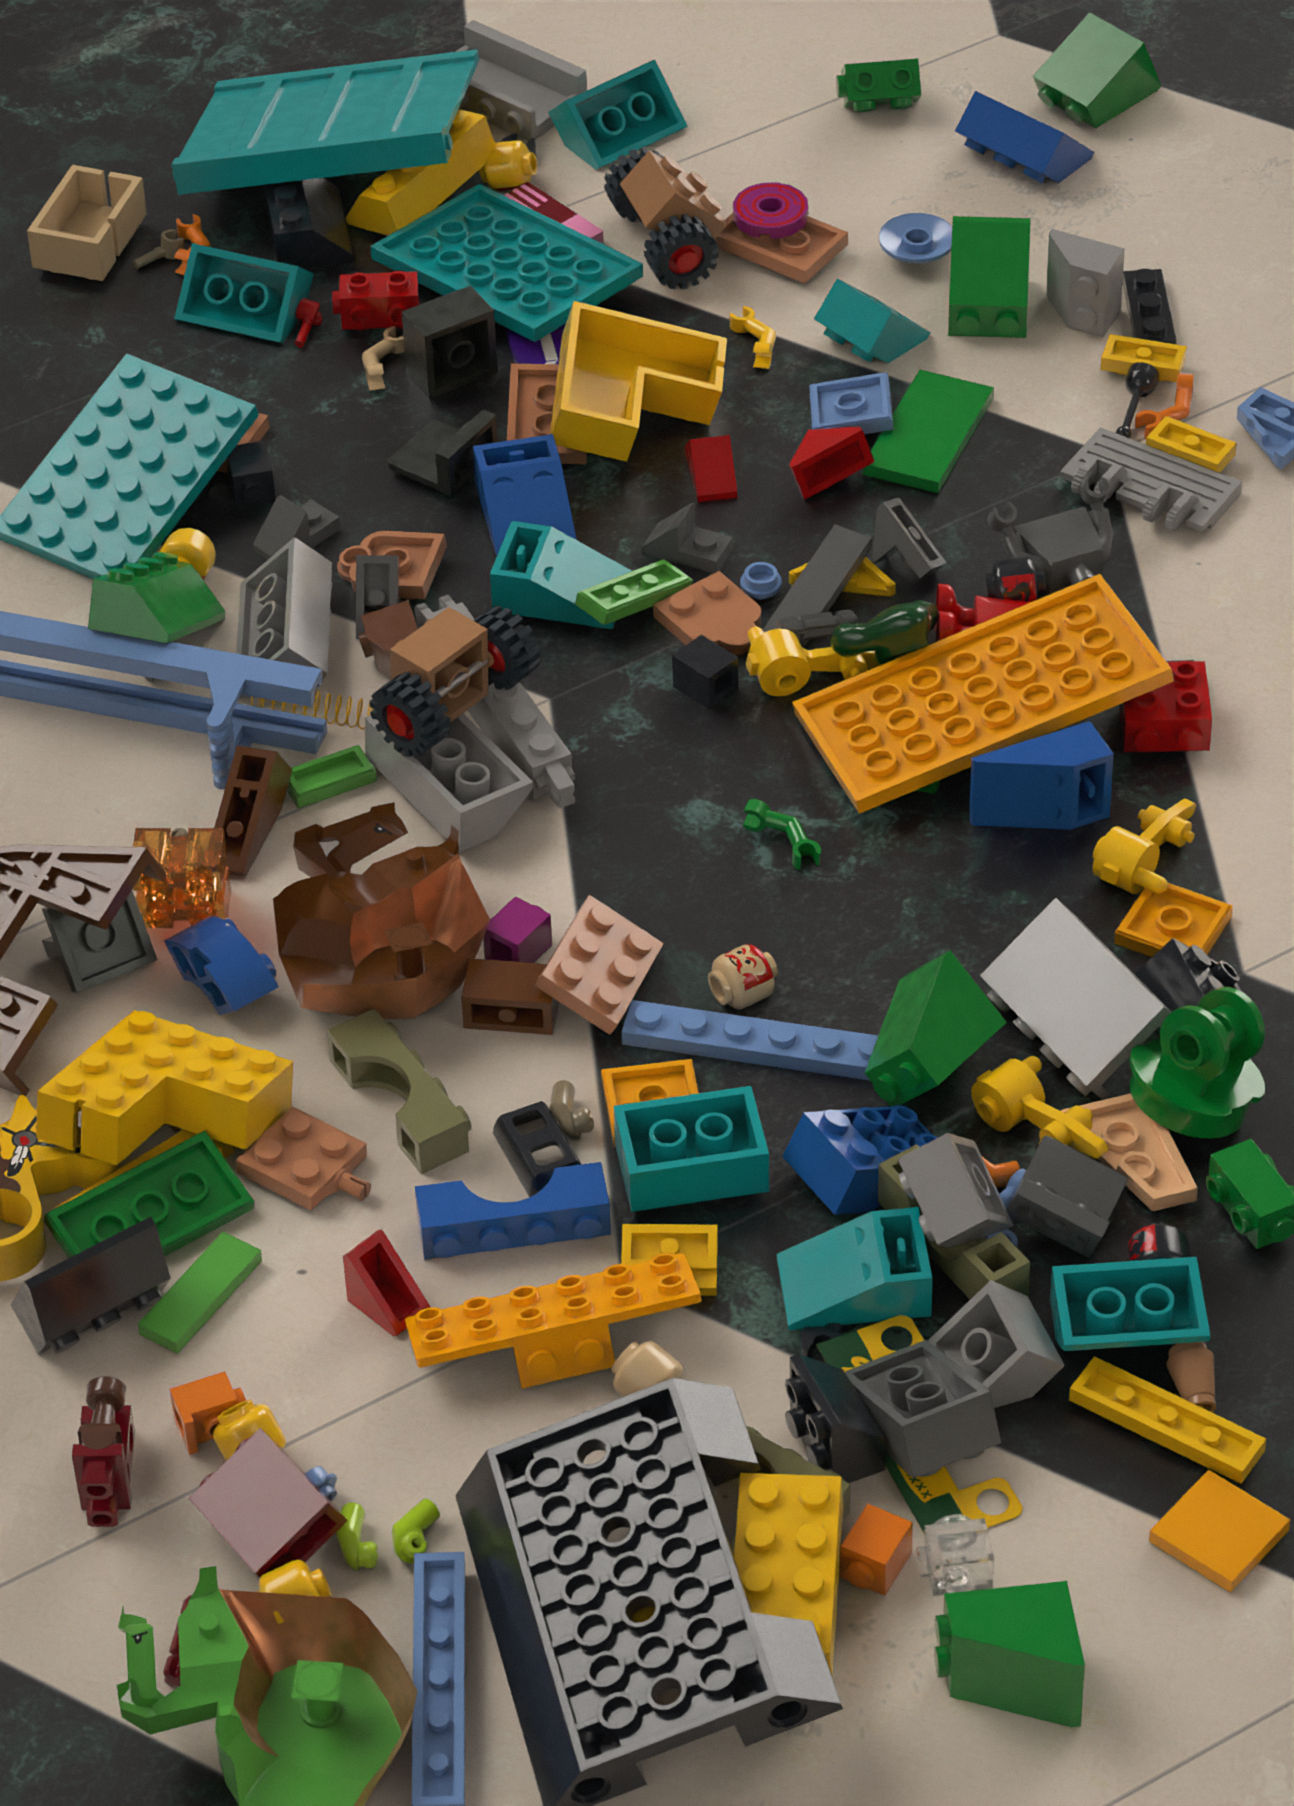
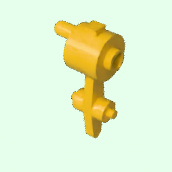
(786, 666)
(1132, 859)
(1016, 1094)

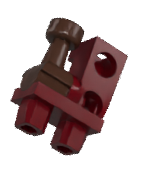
(104, 1452)

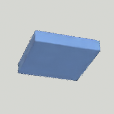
(853, 403)

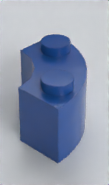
(222, 963)

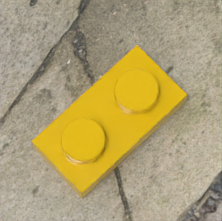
(1124, 351)
(1192, 444)

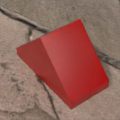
(828, 458)
(711, 468)
(381, 1284)

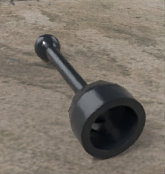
(1140, 382)

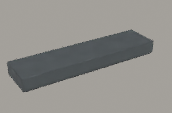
(823, 576)

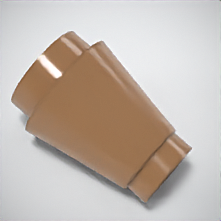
(1193, 1373)

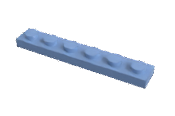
(748, 1039)
(440, 1679)

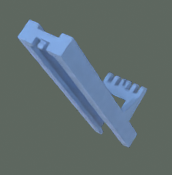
(220, 671)

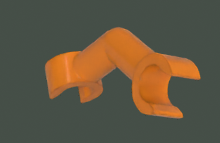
(195, 235)
(1179, 411)

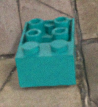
(544, 571)
(858, 1272)

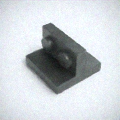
(97, 954)

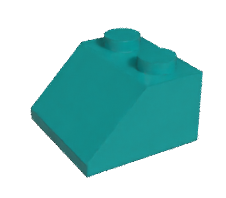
(867, 324)

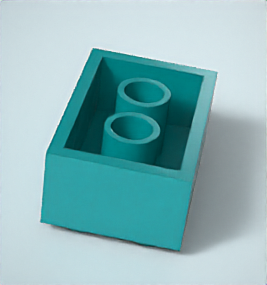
(691, 1148)

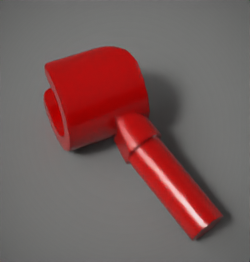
(308, 313)

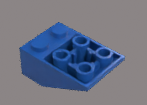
(522, 484)
(1044, 781)
(842, 1149)

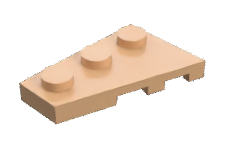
(1142, 1153)

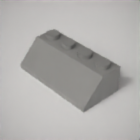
(287, 608)
(455, 782)

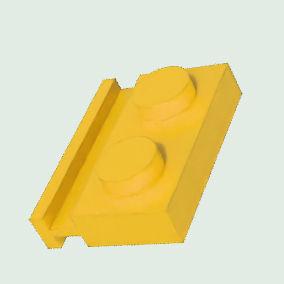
(697, 1242)

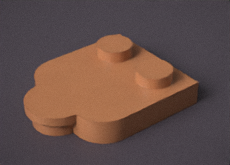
(417, 553)
(711, 609)

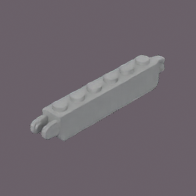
(519, 729)

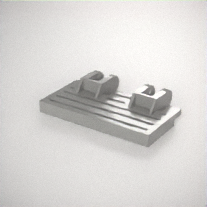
(1153, 481)

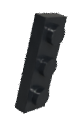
(1148, 305)

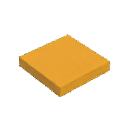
(1169, 915)
(646, 1083)
(1219, 1530)

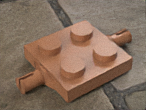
(305, 1160)

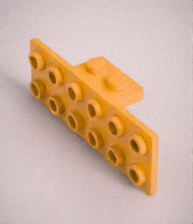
(556, 1326)

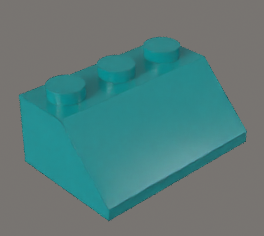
(618, 116)
(241, 293)
(1128, 1304)

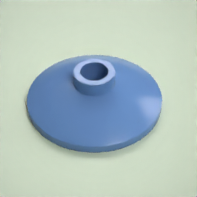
(916, 237)

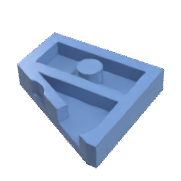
(1270, 423)

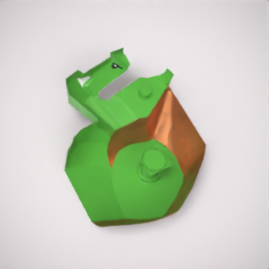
(298, 1705)

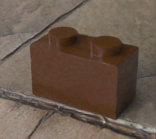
(504, 998)

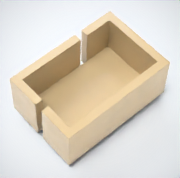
(77, 227)

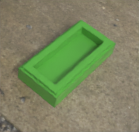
(330, 776)

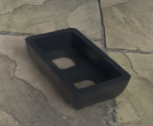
(520, 1147)

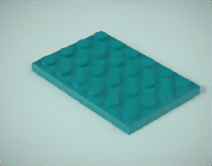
(511, 257)
(125, 469)

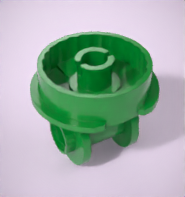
(1201, 1067)

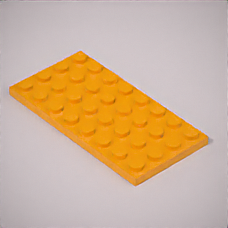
(981, 692)

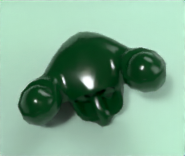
(888, 634)

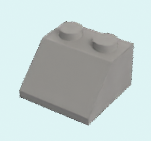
(1084, 281)
(953, 1191)
(1000, 1344)

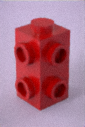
(375, 299)

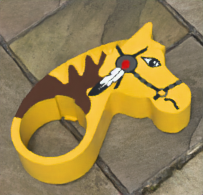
(33, 1170)

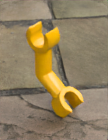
(764, 333)

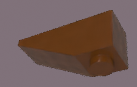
(384, 630)
(251, 804)

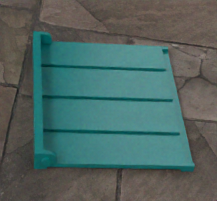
(326, 122)

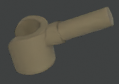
(168, 249)

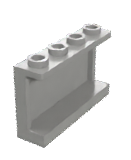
(517, 82)
(1074, 997)

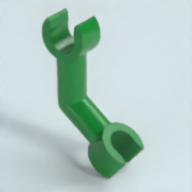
(761, 816)

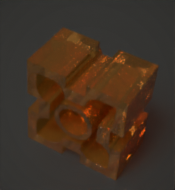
(195, 879)

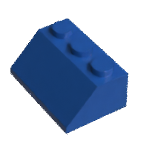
(1020, 140)

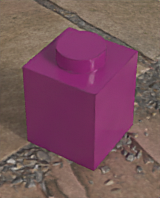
(518, 933)

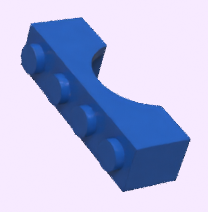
(461, 1223)

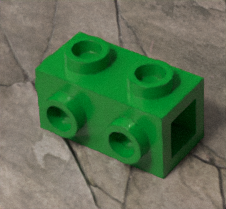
(879, 83)
(1252, 1193)

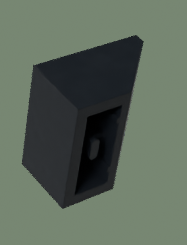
(1184, 975)
(833, 1420)

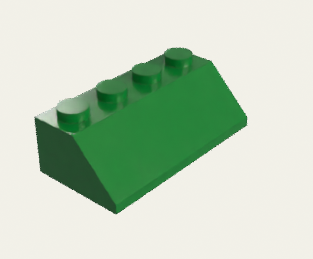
(153, 600)

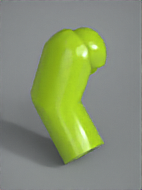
(409, 1529)
(355, 1552)

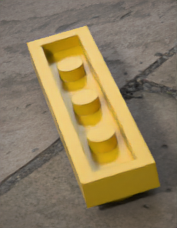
(1167, 1419)

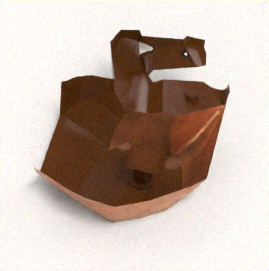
(380, 937)

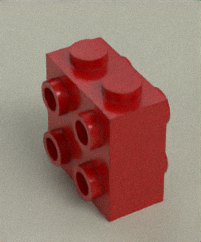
(1172, 715)

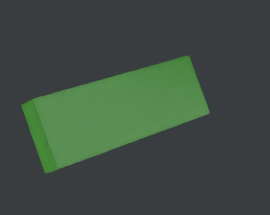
(632, 591)
(199, 1292)

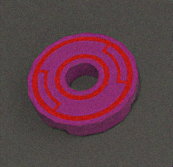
(786, 201)

